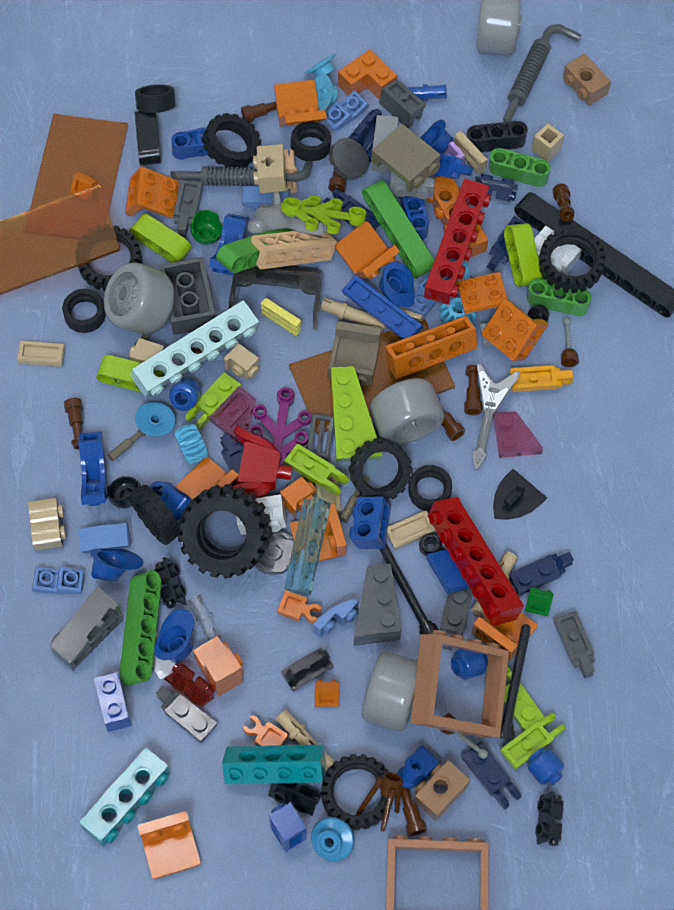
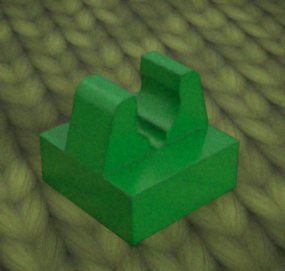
(539, 601)

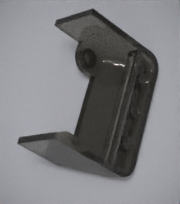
(308, 279)

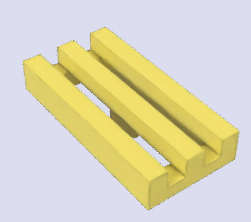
(281, 317)

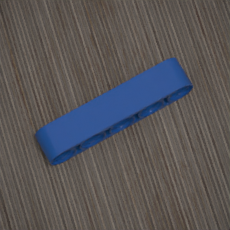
(417, 217)

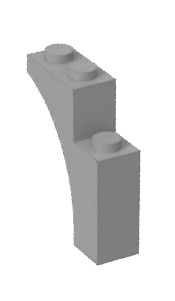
(384, 127)

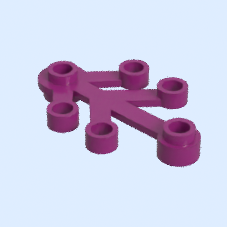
(279, 430)

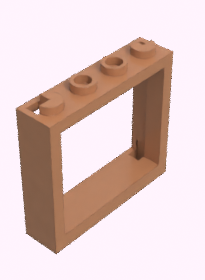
(427, 681)
(448, 844)

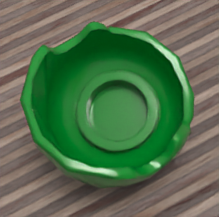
(206, 227)

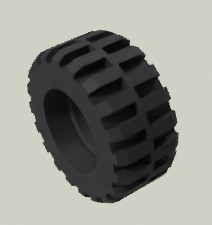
(208, 556)

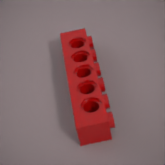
(470, 194)
(475, 561)

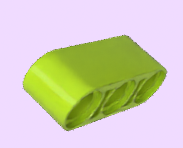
(160, 239)
(522, 253)
(117, 372)

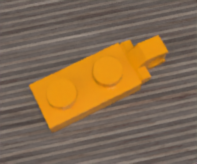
(541, 378)

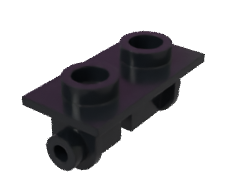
(169, 575)
(307, 669)
(303, 800)
(549, 807)

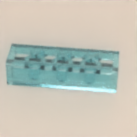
(307, 546)

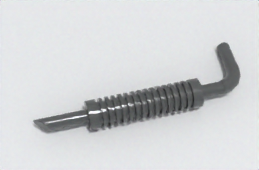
(533, 66)
(232, 176)

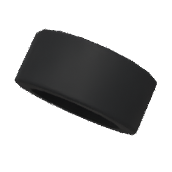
(155, 98)
(313, 130)
(79, 296)
(426, 472)

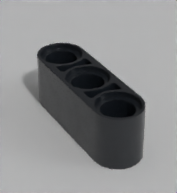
(504, 134)
(147, 138)

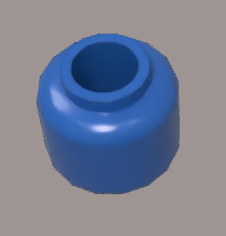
(185, 394)
(468, 664)
(545, 766)

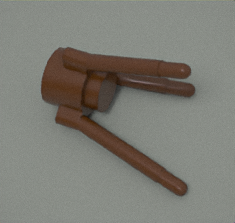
(390, 787)

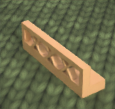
(295, 251)

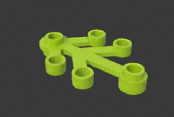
(300, 209)

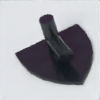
(516, 497)

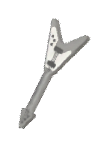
(492, 397)

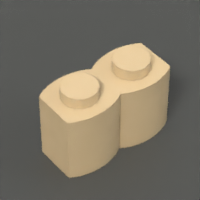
(45, 524)

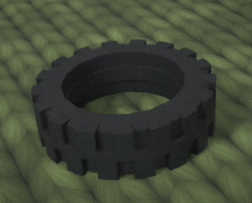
(239, 126)
(367, 450)
(154, 514)

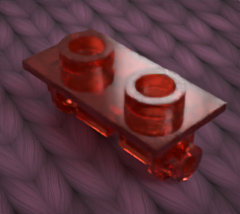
(199, 692)

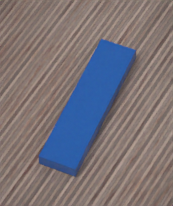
(381, 308)

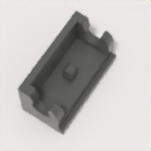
(401, 103)

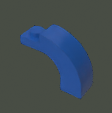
(233, 229)
(92, 468)

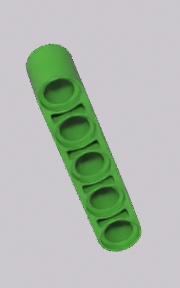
(398, 228)
(242, 253)
(140, 628)

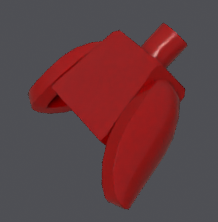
(259, 464)

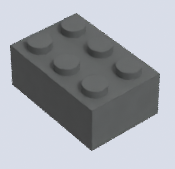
(192, 295)

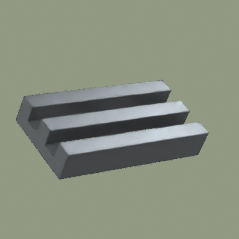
(322, 418)

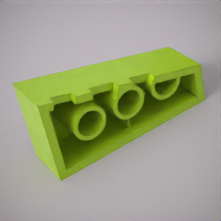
(350, 414)

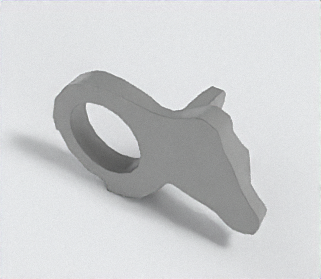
(271, 217)

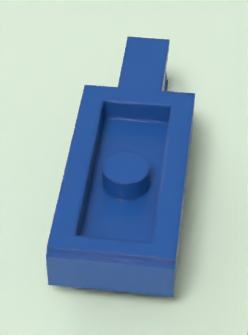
(452, 167)

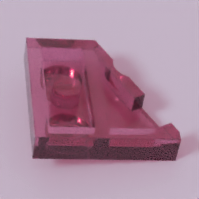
(234, 411)

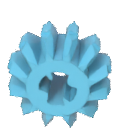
(455, 311)
(191, 443)

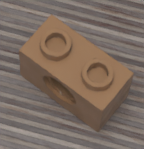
(595, 84)
(434, 803)

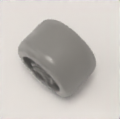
(498, 26)
(139, 298)
(407, 411)
(390, 692)

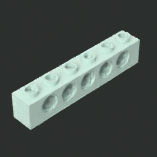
(238, 315)

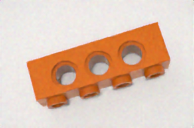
(447, 189)
(431, 347)

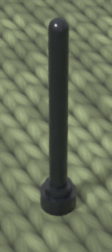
(426, 626)
(506, 725)

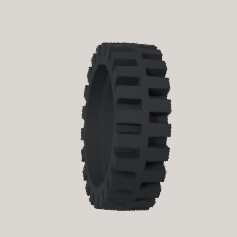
(572, 238)
(101, 281)
(329, 780)

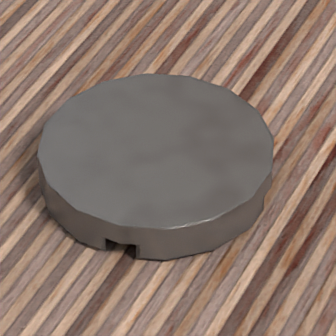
(348, 159)
(277, 555)

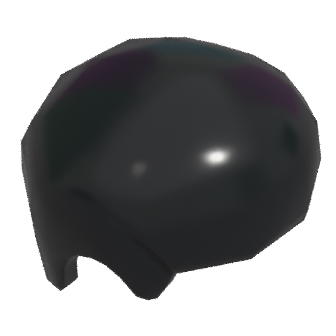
(120, 489)

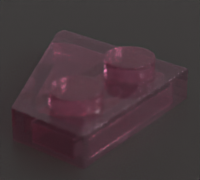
(514, 436)

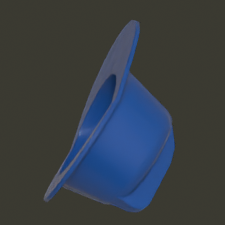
(437, 137)
(398, 284)
(113, 563)
(175, 637)

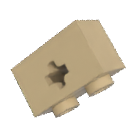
(270, 168)

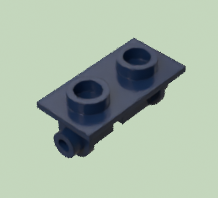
(365, 130)
(504, 188)

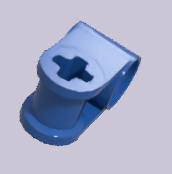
(191, 144)
(173, 497)
(418, 767)

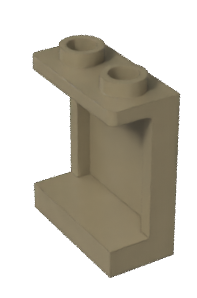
(407, 157)
(356, 347)

